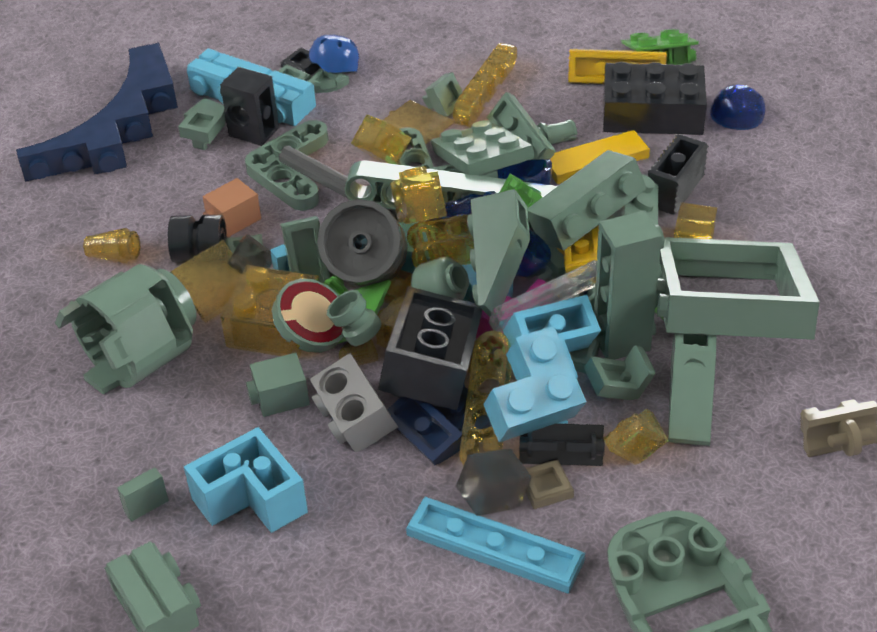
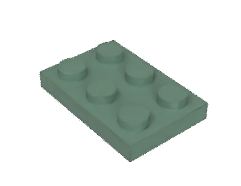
(481, 148)

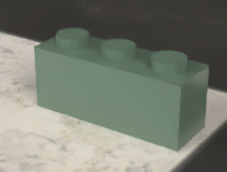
(586, 199)

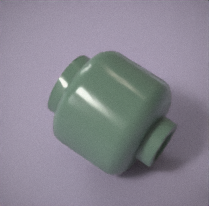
(441, 277)

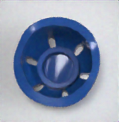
(334, 54)

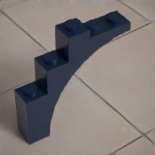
(121, 121)

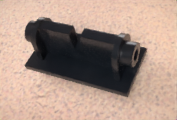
(566, 442)

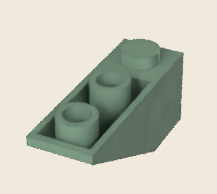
(500, 240)
(691, 388)

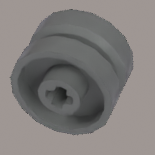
(341, 243)

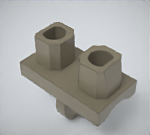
(839, 429)

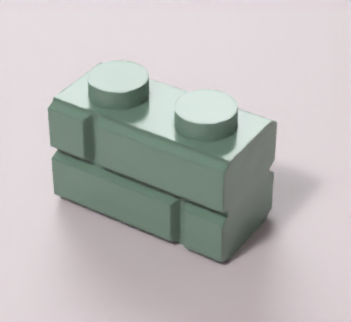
(151, 592)

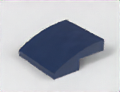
(431, 428)

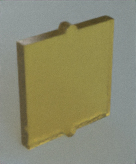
(420, 118)
(209, 280)

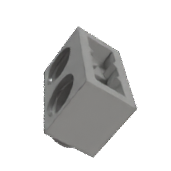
(352, 403)

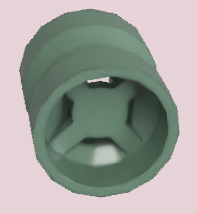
(355, 319)

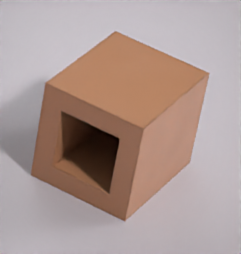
(236, 203)

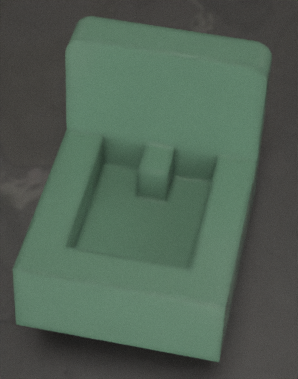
(621, 378)

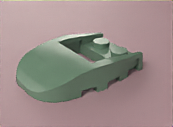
(678, 560)

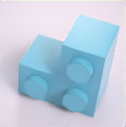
(571, 318)
(543, 390)
(245, 475)

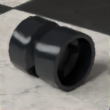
(191, 237)

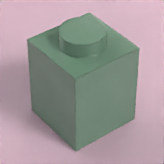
(278, 385)

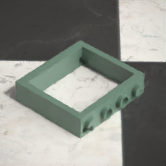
(731, 314)

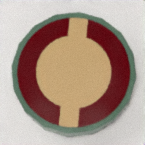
(303, 317)

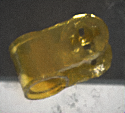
(445, 239)

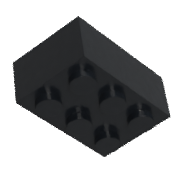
(654, 98)

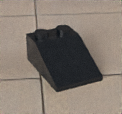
(430, 348)

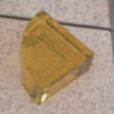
(362, 353)

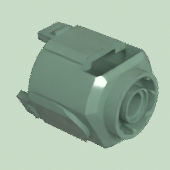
(131, 325)

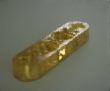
(484, 84)
(480, 371)

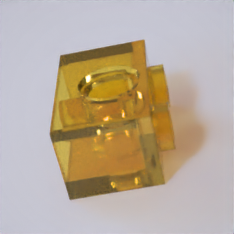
(418, 196)

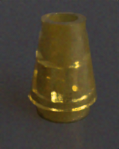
(114, 245)

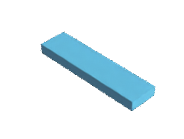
(496, 544)

